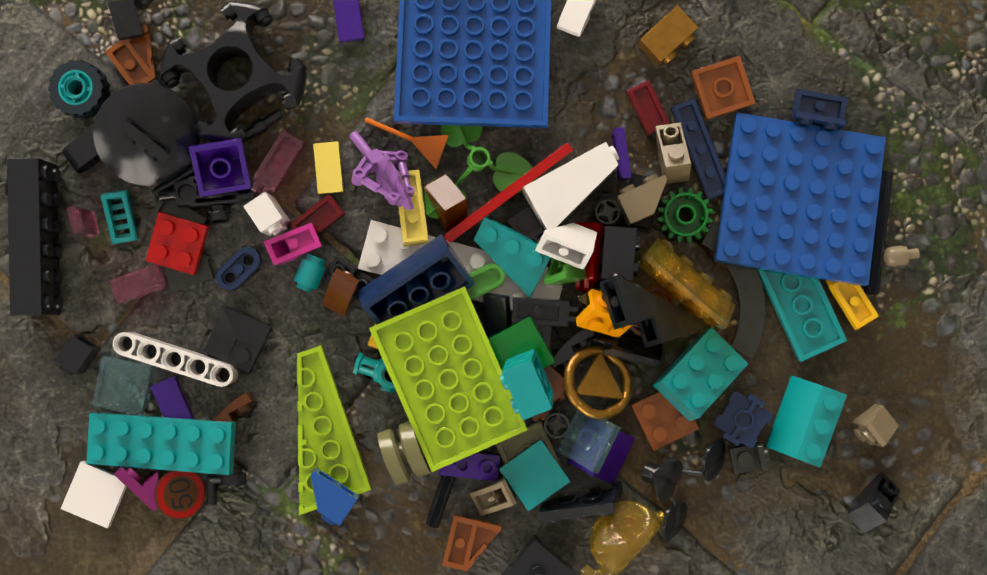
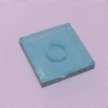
(122, 385)
(588, 441)

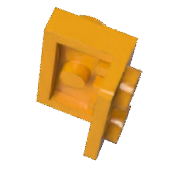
(596, 316)

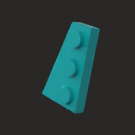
(513, 254)

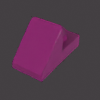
(145, 490)

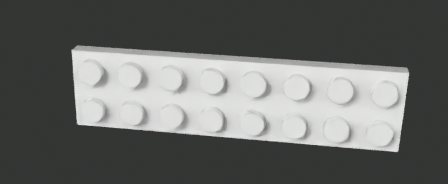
(385, 250)

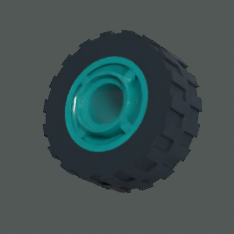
(64, 87)

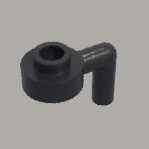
(236, 478)

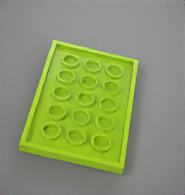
(447, 379)

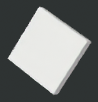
(94, 494)

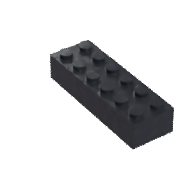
(34, 237)

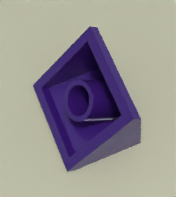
(220, 167)
(613, 460)

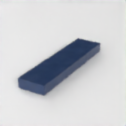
(700, 148)

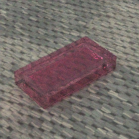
(83, 221)
(138, 284)

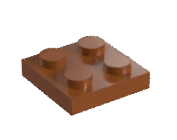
(722, 88)
(661, 420)

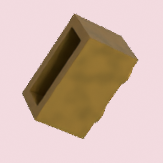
(668, 36)

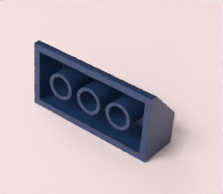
(415, 281)

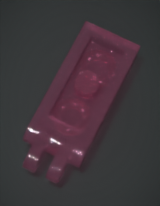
(277, 163)

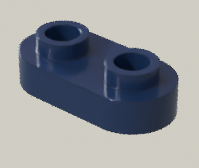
(239, 268)

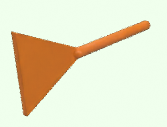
(429, 146)

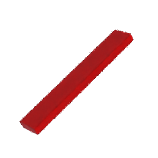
(508, 192)

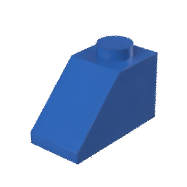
(332, 497)

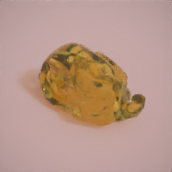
(621, 536)

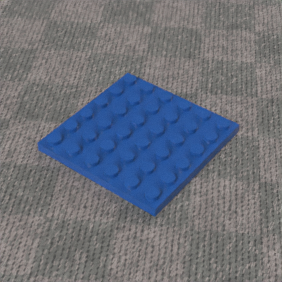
(473, 63)
(800, 200)

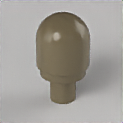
(899, 255)

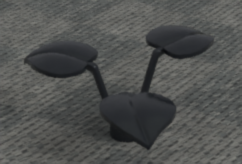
(665, 480)

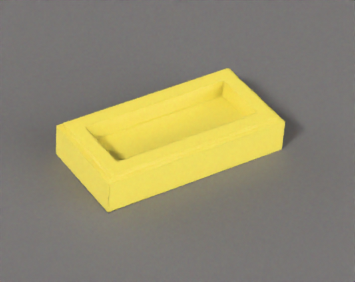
(328, 168)

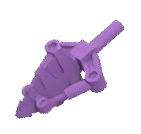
(387, 177)

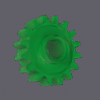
(696, 208)

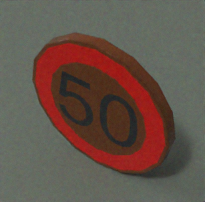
(180, 494)

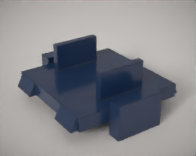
(743, 419)

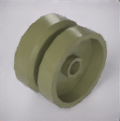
(402, 453)

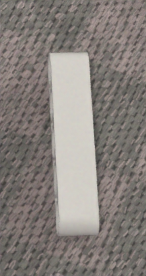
(164, 354)

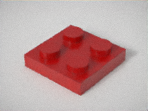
(177, 243)

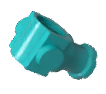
(378, 373)

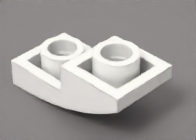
(575, 16)

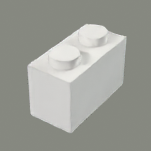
(267, 215)

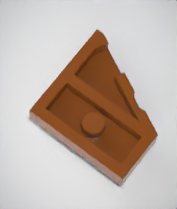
(134, 59)
(467, 541)

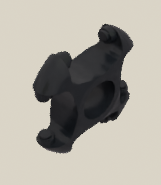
(207, 61)

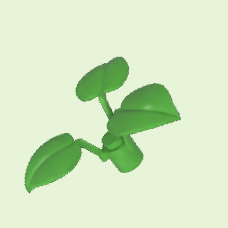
(508, 165)

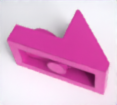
(292, 244)

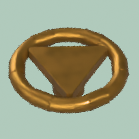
(598, 383)

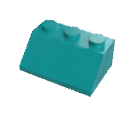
(805, 421)

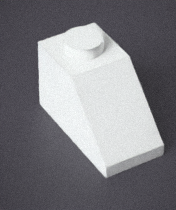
(568, 244)

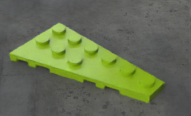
(324, 431)

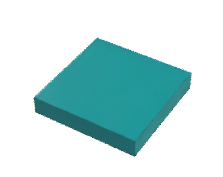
(534, 475)

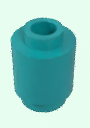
(309, 273)

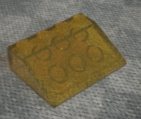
(686, 284)

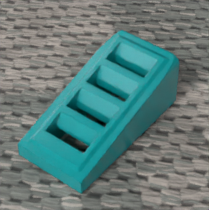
(110, 217)

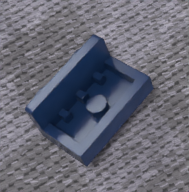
(819, 110)

